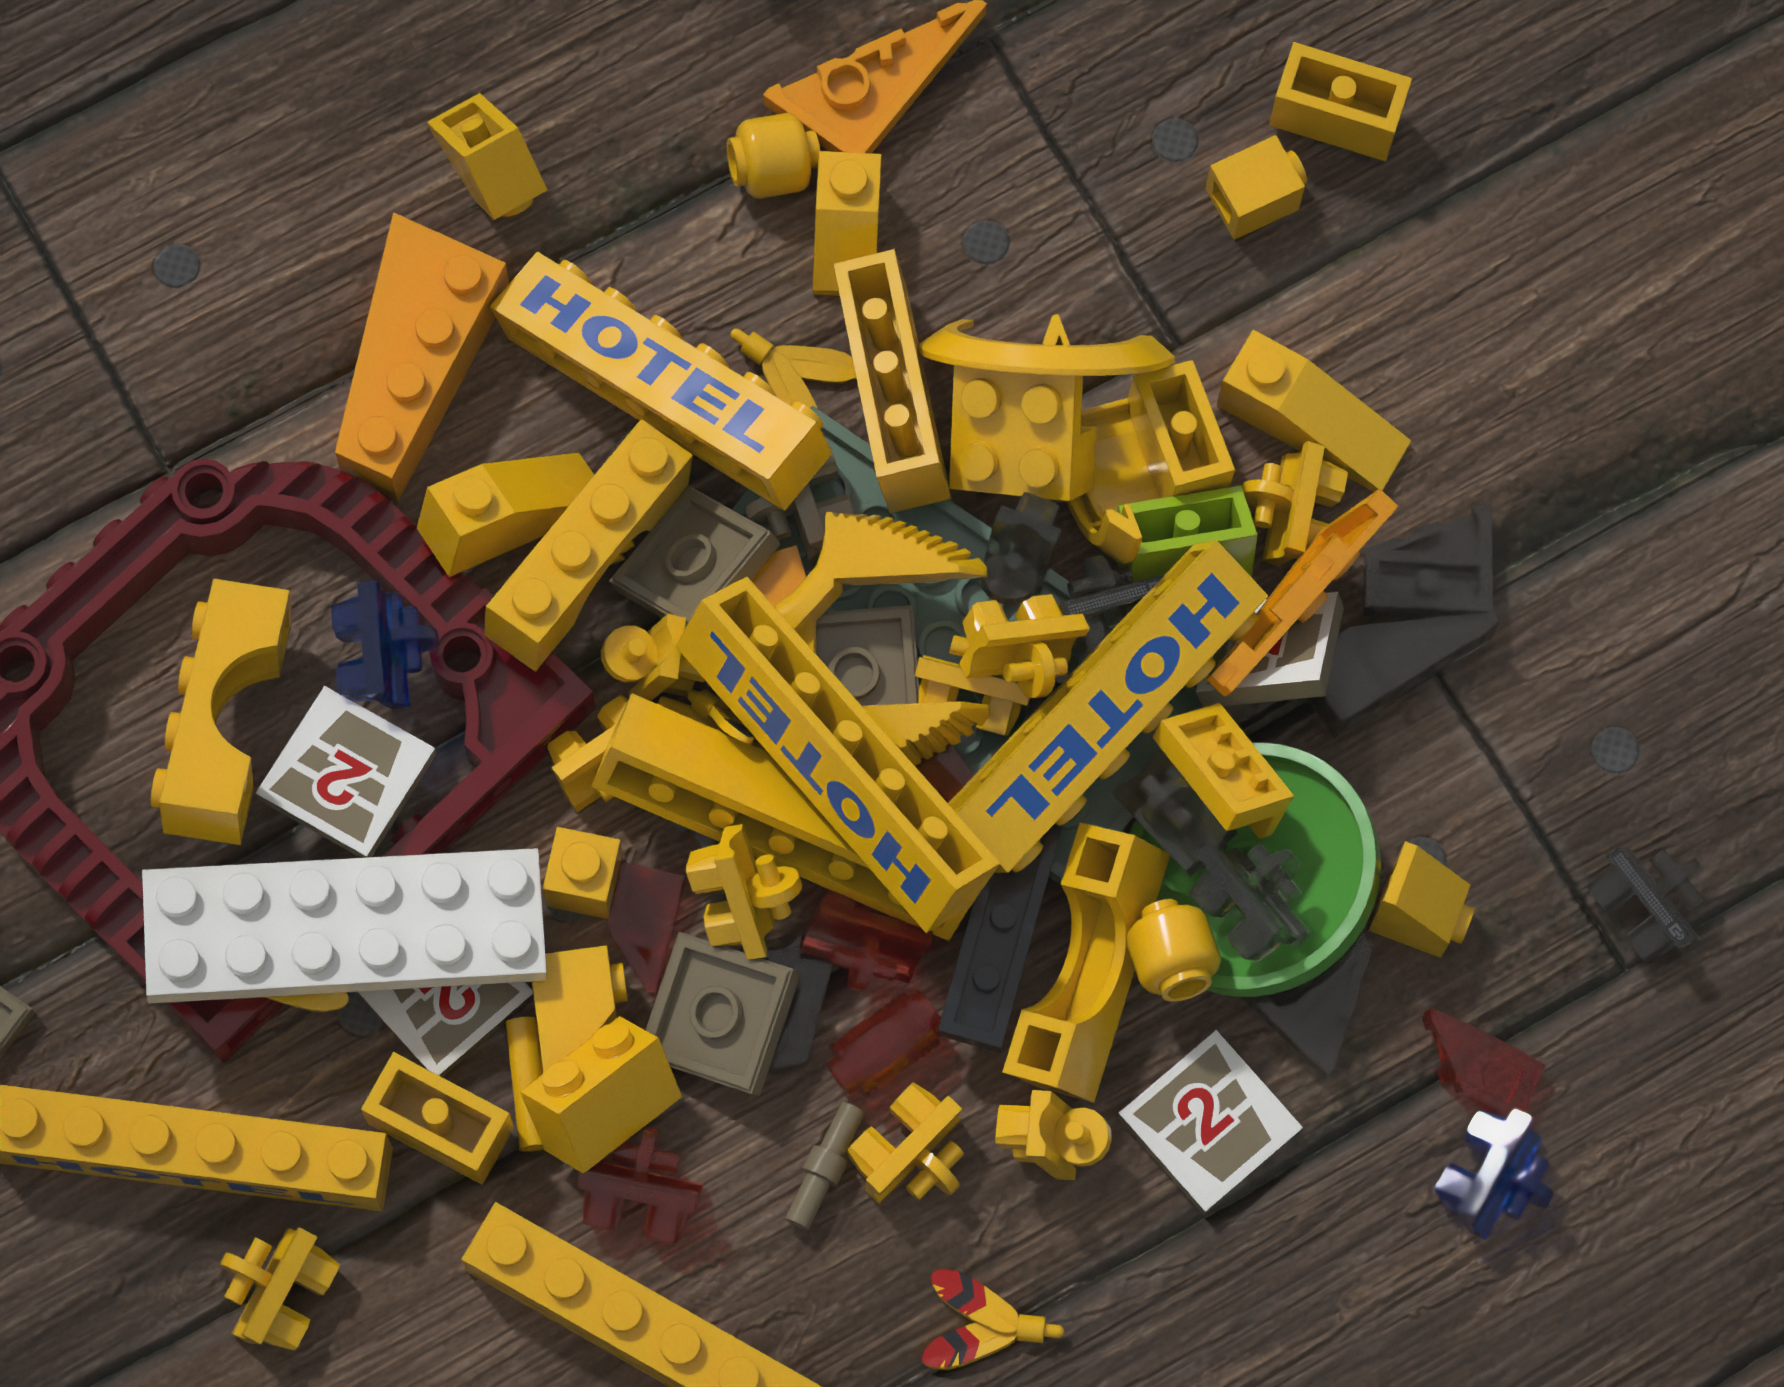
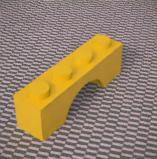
(558, 575)
(207, 779)
(1070, 1032)

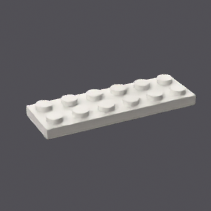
(343, 925)

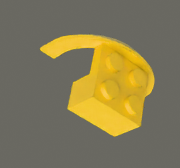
(1023, 406)
(1147, 449)

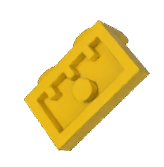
(1225, 769)

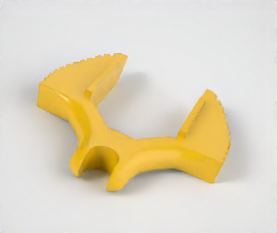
(887, 552)

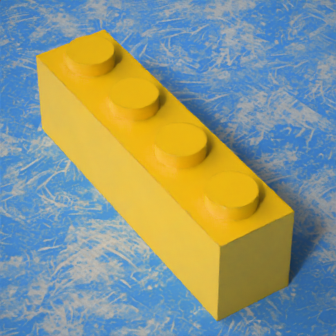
(892, 381)

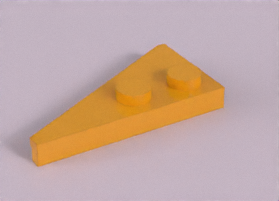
(863, 96)
(1302, 588)

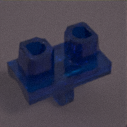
(389, 645)
(1507, 1177)

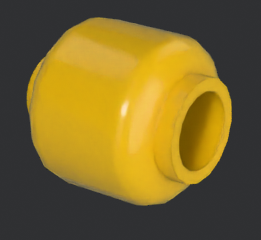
(772, 155)
(1173, 950)

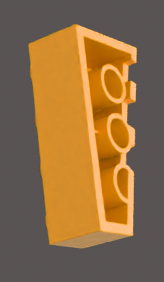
(414, 350)

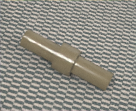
(824, 1166)

